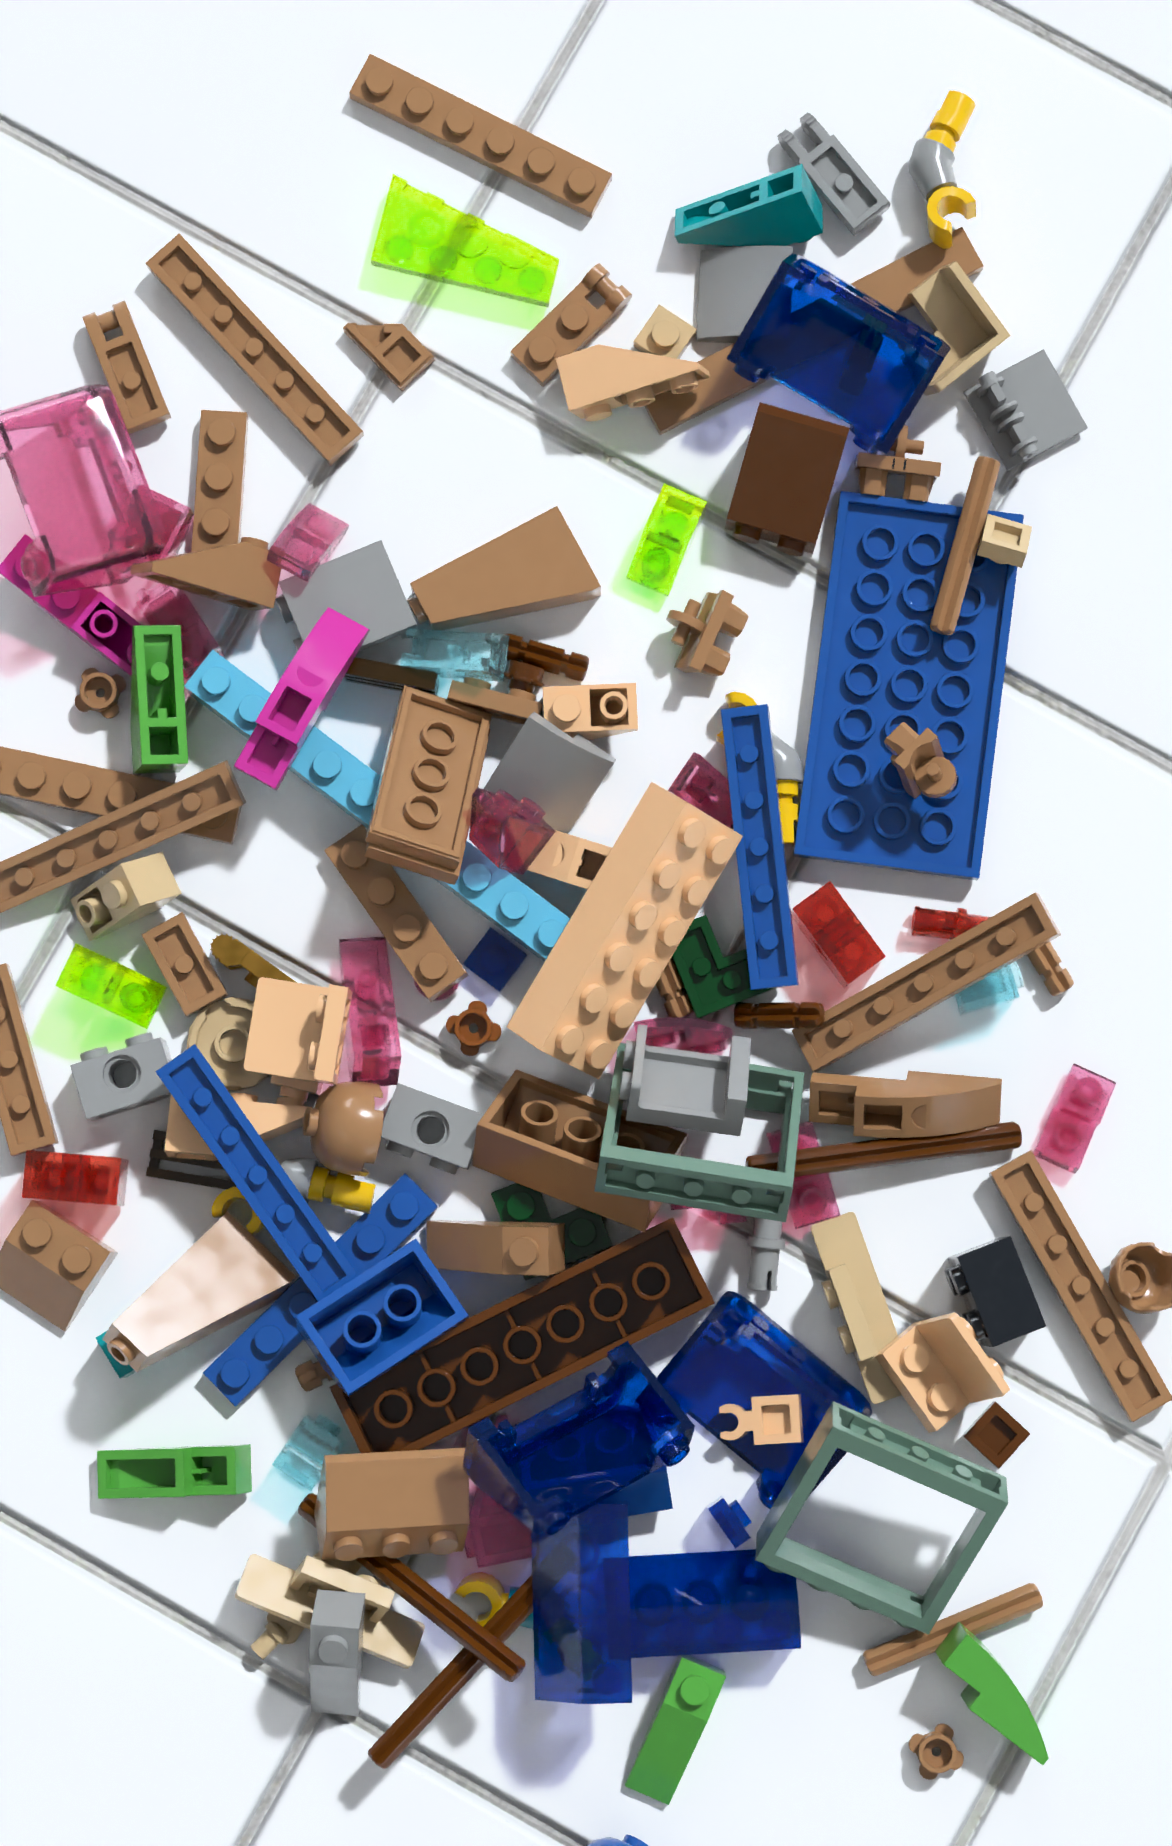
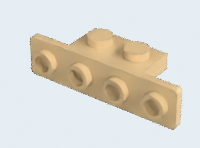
(859, 1298)
(293, 1595)

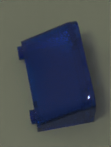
(839, 351)
(746, 1355)
(580, 1446)

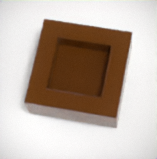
(996, 1434)

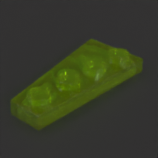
(445, 245)

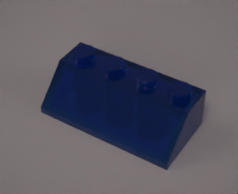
(710, 1604)
(583, 1609)

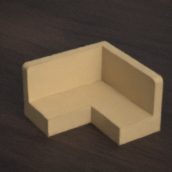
(958, 318)

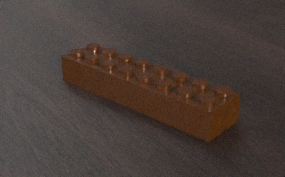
(528, 1342)

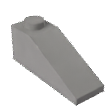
(336, 1652)

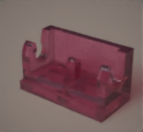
(172, 607)

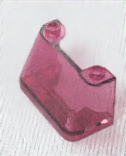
(79, 491)

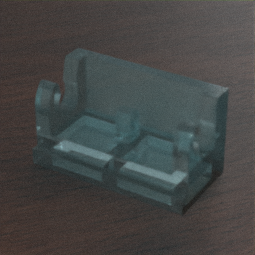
(458, 654)

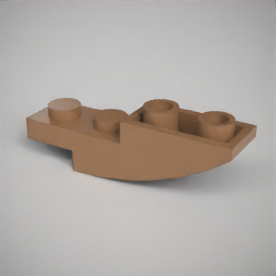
(907, 1108)

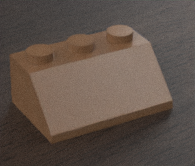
(392, 1504)

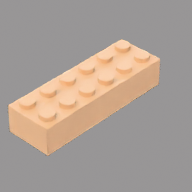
(624, 931)

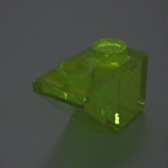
(666, 539)
(111, 986)

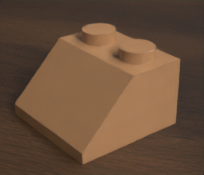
(52, 1264)

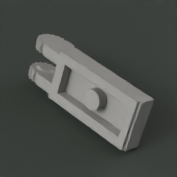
(836, 176)

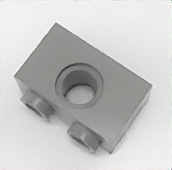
(96, 1082)
(407, 1112)

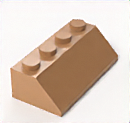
(554, 1143)

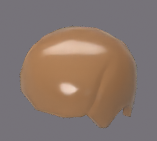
(1142, 1278)

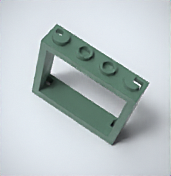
(707, 1182)
(909, 1458)

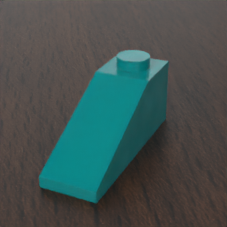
(760, 213)

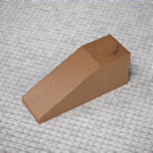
(224, 573)
(497, 1247)

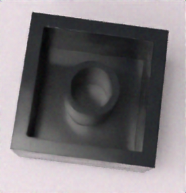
(994, 1292)

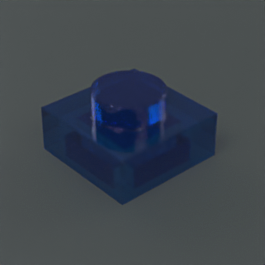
(495, 960)
(731, 1520)

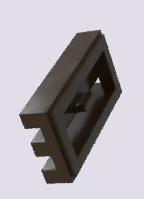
(391, 676)
(157, 1154)

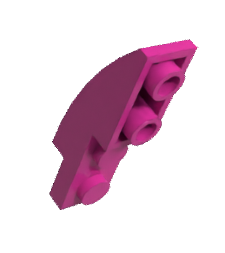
(82, 612)
(301, 697)

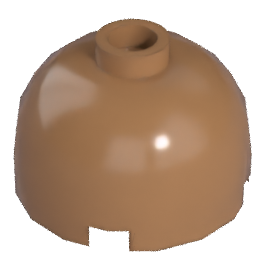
(345, 1127)

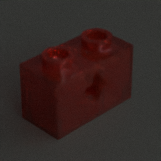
(837, 935)
(75, 1178)

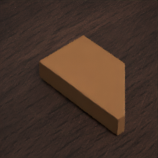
(391, 350)

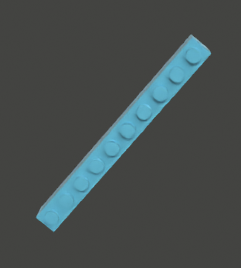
(353, 789)

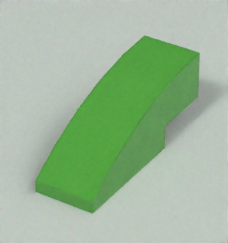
(174, 1471)
(991, 1691)

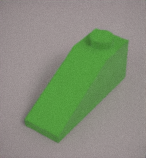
(158, 700)
(676, 1728)

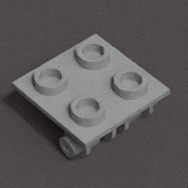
(1025, 409)

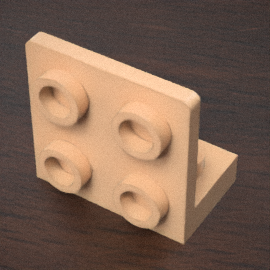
(298, 1030)
(941, 1369)

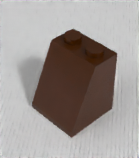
(786, 479)

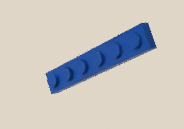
(761, 849)
(256, 1172)
(275, 1330)

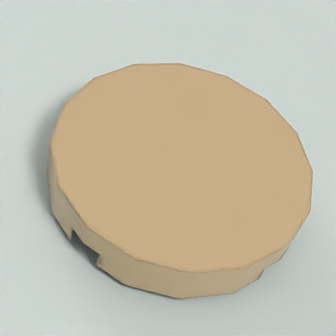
(222, 1038)

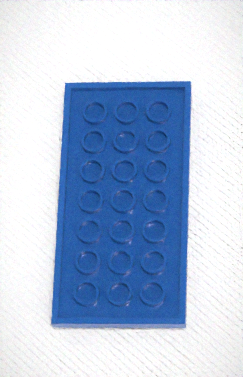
(890, 668)

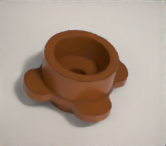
(476, 1015)

